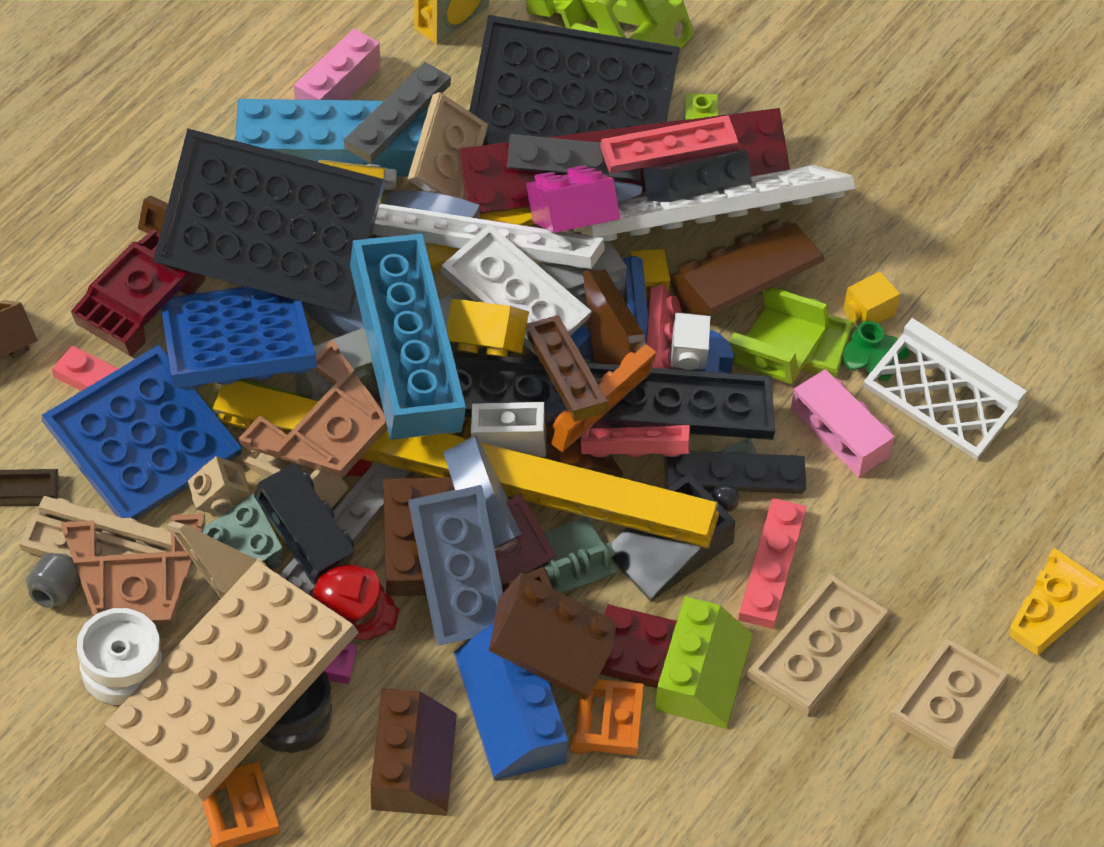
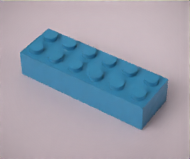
(318, 130)
(407, 336)

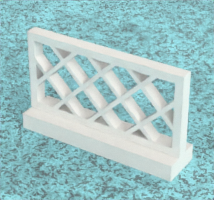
(966, 372)

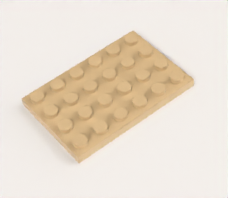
(230, 680)

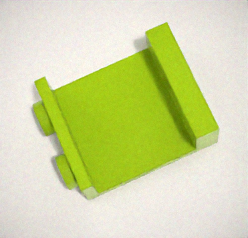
(781, 335)

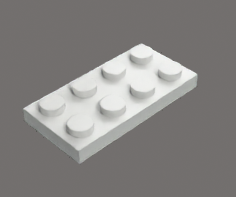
(500, 273)

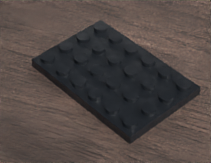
(568, 80)
(267, 220)

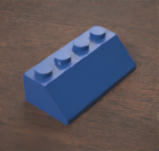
(511, 711)

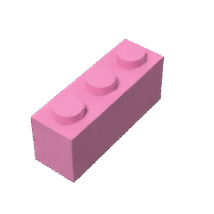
(341, 69)
(842, 422)

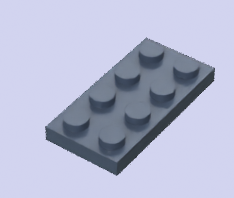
(457, 562)

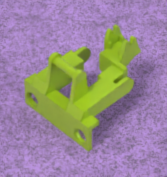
(654, 17)

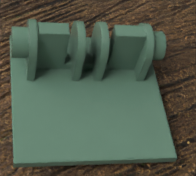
(248, 531)
(580, 556)

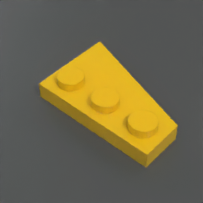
(1056, 603)

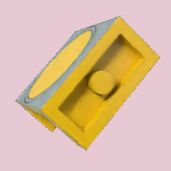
(442, 17)

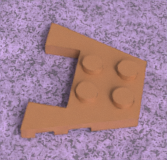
(334, 430)
(133, 581)

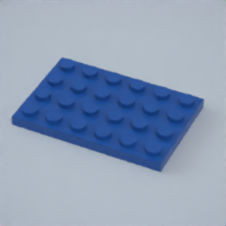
(235, 337)

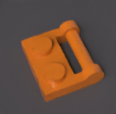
(619, 720)
(249, 805)

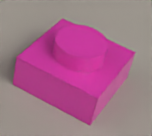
(342, 666)

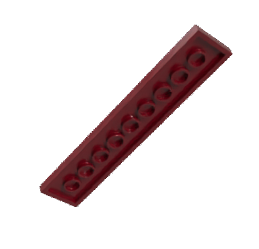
(501, 189)

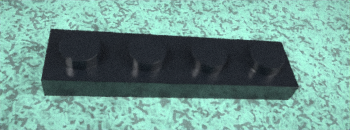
(739, 470)

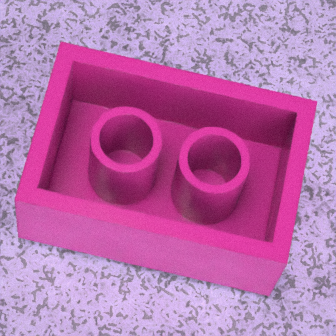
(572, 199)

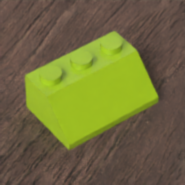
(703, 664)

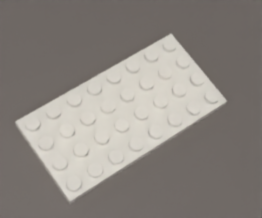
(764, 192)

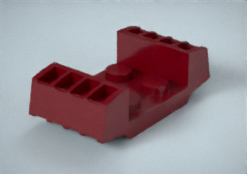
(131, 294)

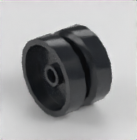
(304, 721)

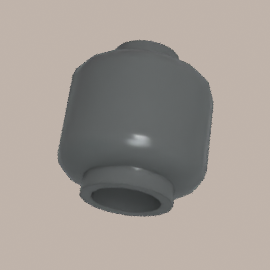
(53, 580)

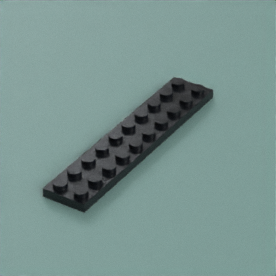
(667, 397)

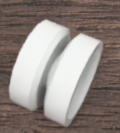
(117, 653)

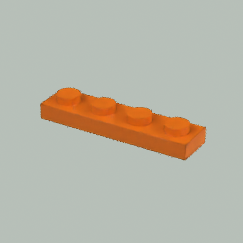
(615, 387)

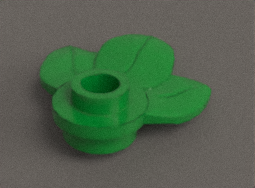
(869, 347)

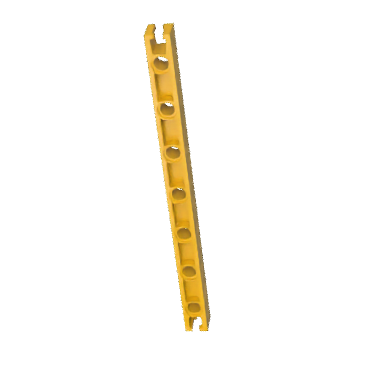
(536, 478)

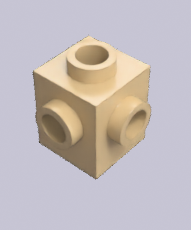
(218, 486)

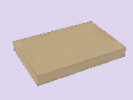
(444, 132)
(949, 697)

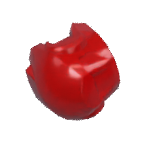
(354, 595)

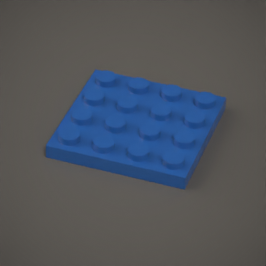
(139, 435)

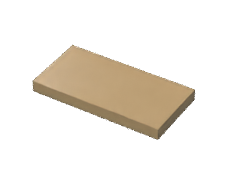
(818, 645)

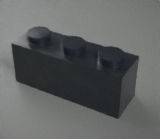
(696, 176)
(304, 521)

